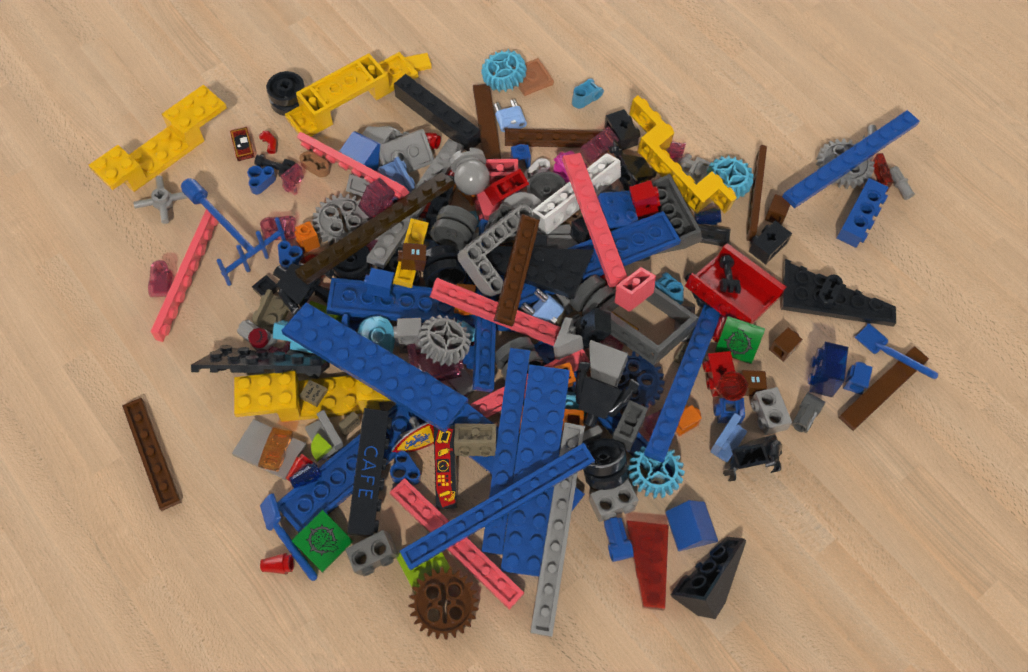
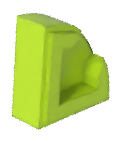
(319, 447)

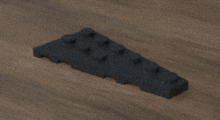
(548, 268)
(802, 294)
(251, 361)

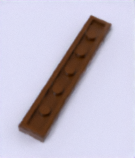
(486, 121)
(548, 137)
(756, 193)
(516, 270)
(881, 390)
(151, 454)

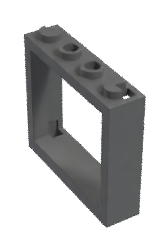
(639, 342)

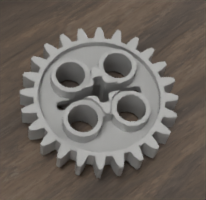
(854, 177)
(326, 225)

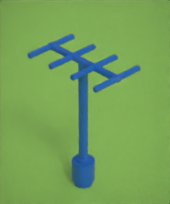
(198, 195)

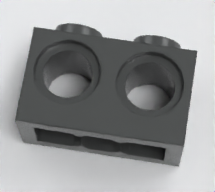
(630, 424)
(370, 548)

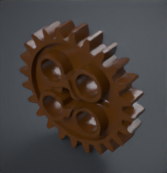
(463, 601)

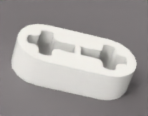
(534, 168)

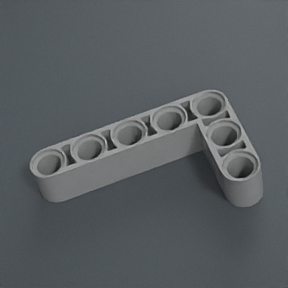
(490, 241)

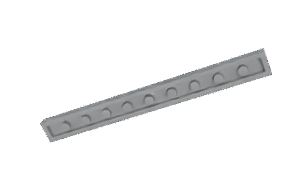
(393, 237)
(556, 541)

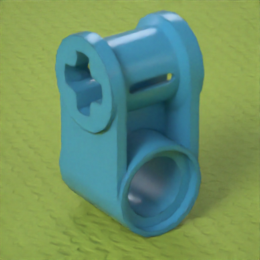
(586, 94)
(670, 287)

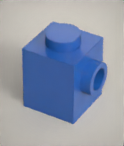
(379, 283)

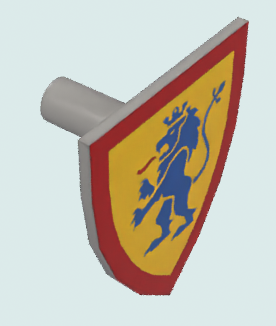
(415, 438)

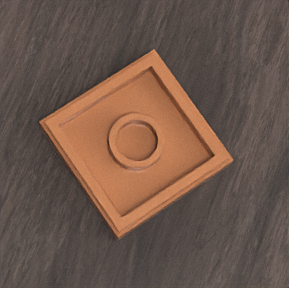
(536, 78)

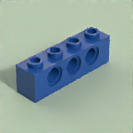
(862, 213)

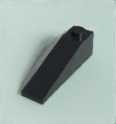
(711, 582)

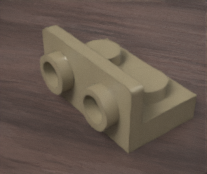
(270, 311)
(475, 440)

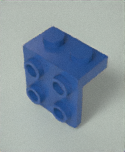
(617, 208)

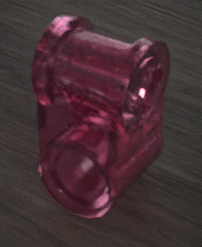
(676, 151)
(269, 223)
(160, 279)

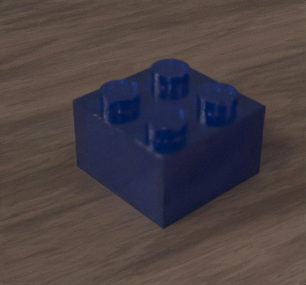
(828, 369)

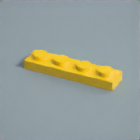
(415, 234)

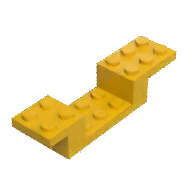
(344, 85)
(165, 148)
(653, 149)
(281, 393)

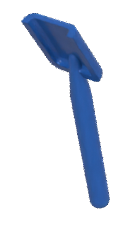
(875, 341)
(271, 518)

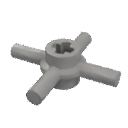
(161, 200)

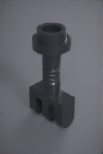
(260, 160)
(728, 283)

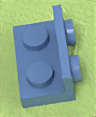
(397, 172)
(729, 439)

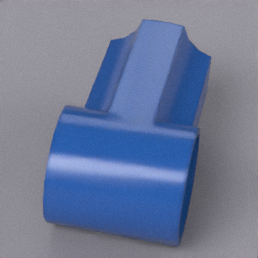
(618, 546)

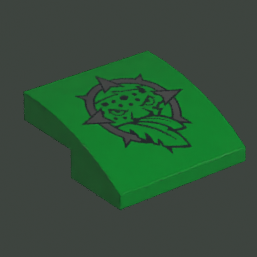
(740, 339)
(322, 541)

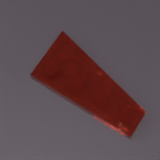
(650, 561)

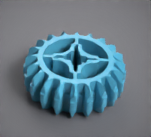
(502, 65)
(740, 175)
(662, 476)

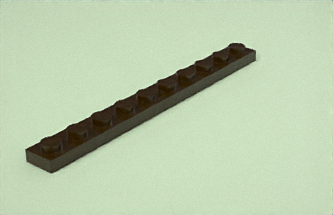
(373, 228)

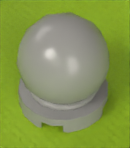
(470, 171)

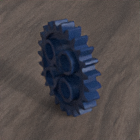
(646, 393)

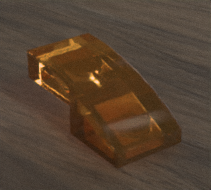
(275, 448)

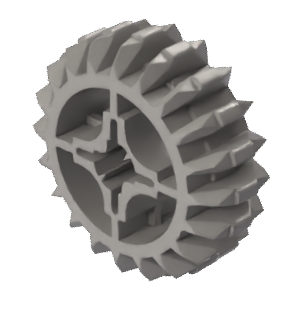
(443, 340)

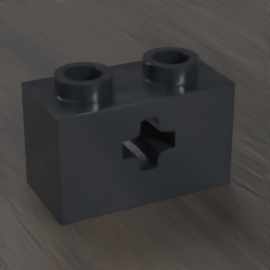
(623, 128)
(770, 242)
(593, 326)

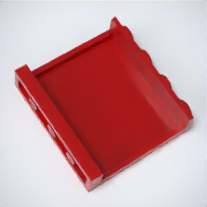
(757, 292)

